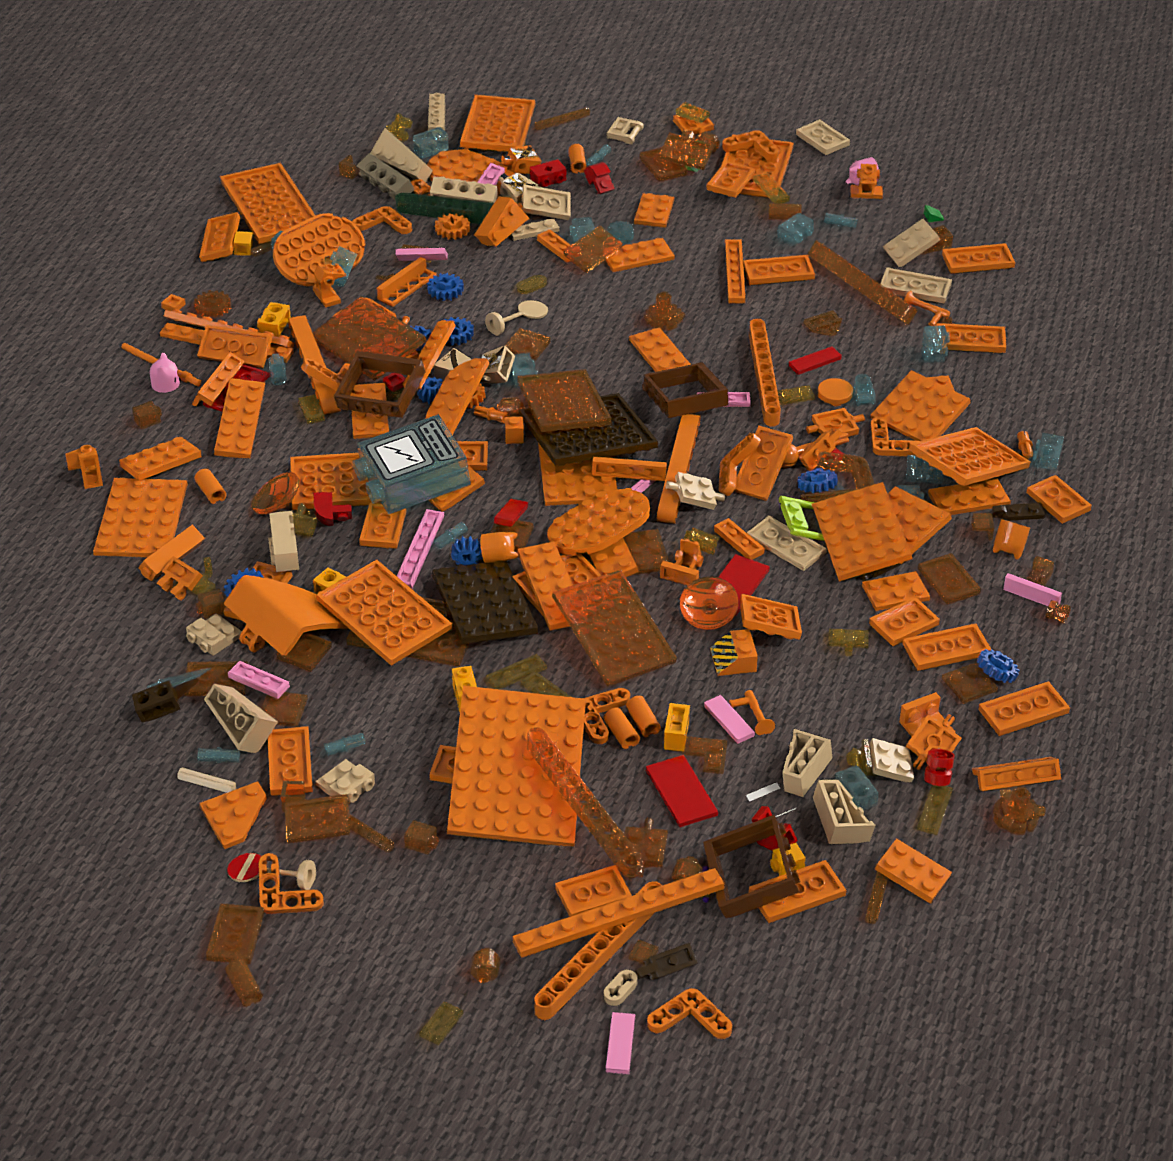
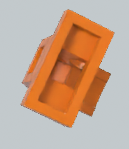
(868, 178)
(323, 287)
(86, 460)
(687, 555)

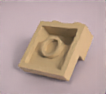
(212, 634)
(347, 779)

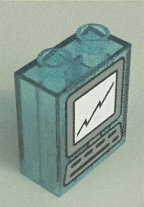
(411, 464)

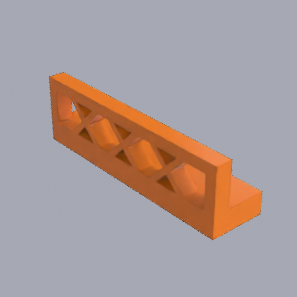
(401, 281)
(219, 380)
(629, 468)
(1017, 773)

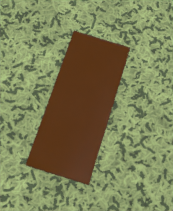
(185, 687)

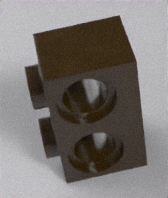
(156, 701)

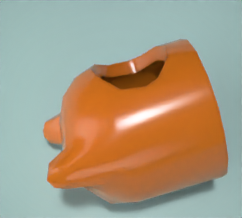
(1011, 538)
(498, 546)

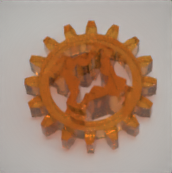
(212, 303)

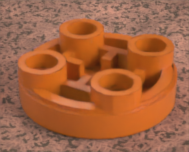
(835, 391)

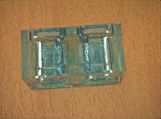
(430, 142)
(580, 227)
(934, 344)
(1048, 451)
(921, 472)
(858, 786)

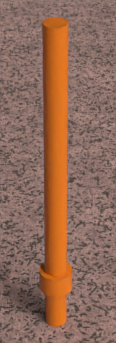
(183, 375)

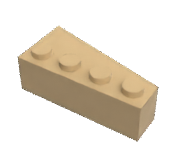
(399, 157)
(240, 718)

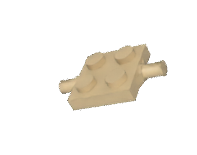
(695, 490)

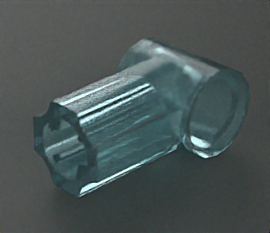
(277, 369)

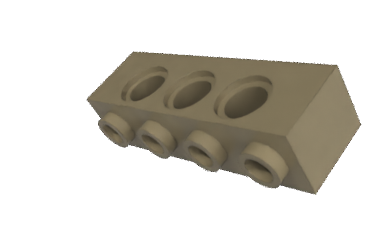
(384, 176)

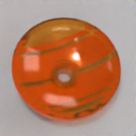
(276, 493)
(705, 594)

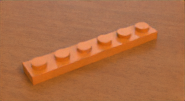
(735, 271)
(434, 347)

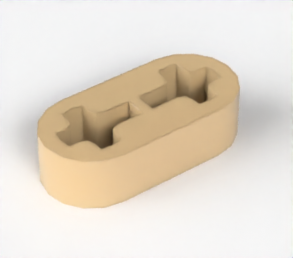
(617, 985)

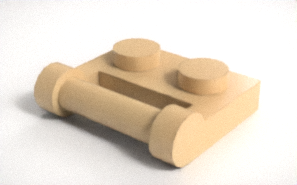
(620, 128)

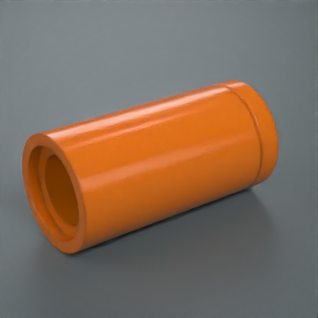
(577, 155)
(210, 486)
(643, 716)
(621, 728)

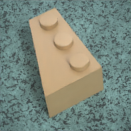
(283, 542)
(805, 761)
(839, 815)

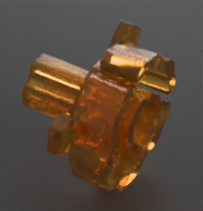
(664, 313)
(1017, 808)

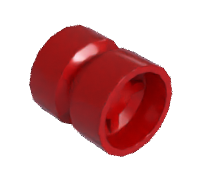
(939, 767)

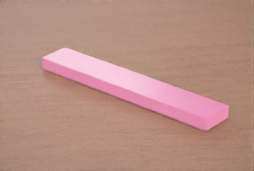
(420, 547)

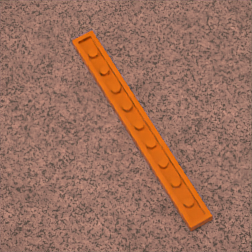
(617, 912)

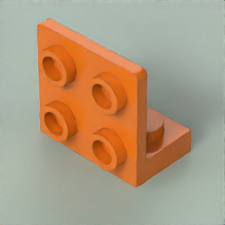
(915, 712)

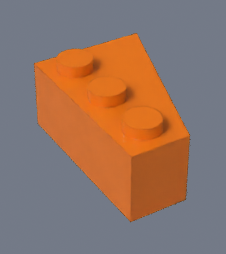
(500, 221)

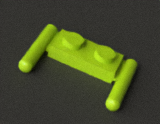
(795, 518)

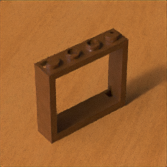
(383, 363)
(715, 397)
(739, 838)

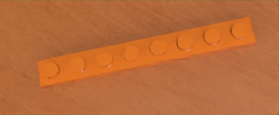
(192, 319)
(195, 336)

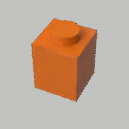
(514, 430)

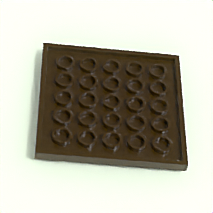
(622, 436)

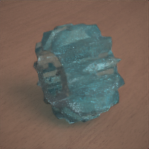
(621, 231)

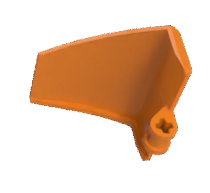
(277, 613)

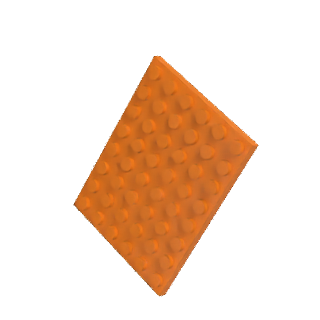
(495, 778)

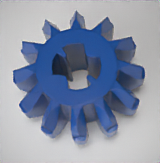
(429, 389)
(466, 551)

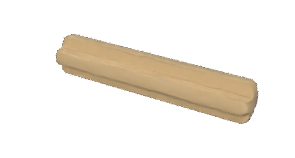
(206, 780)

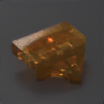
(824, 323)

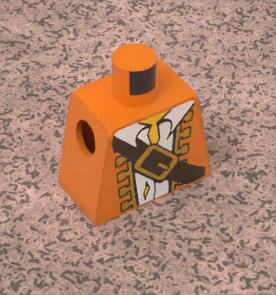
(521, 159)

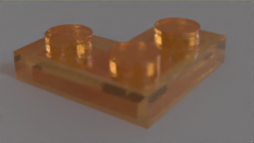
(713, 751)

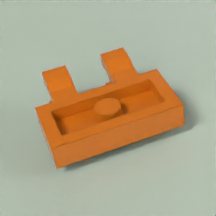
(181, 573)

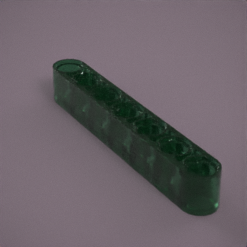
(438, 206)

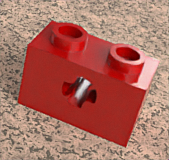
(548, 173)

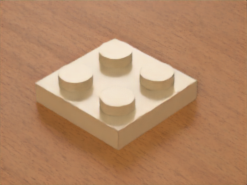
(891, 760)

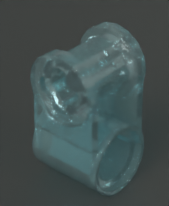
(863, 390)

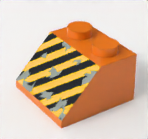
(734, 653)

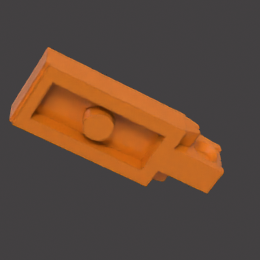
(823, 443)

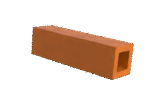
(177, 547)

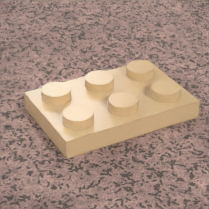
(822, 137)
(546, 202)
(911, 243)

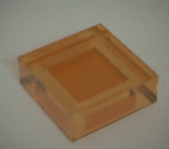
(642, 951)

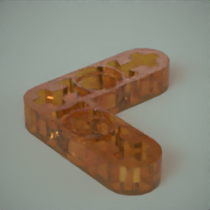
(851, 464)

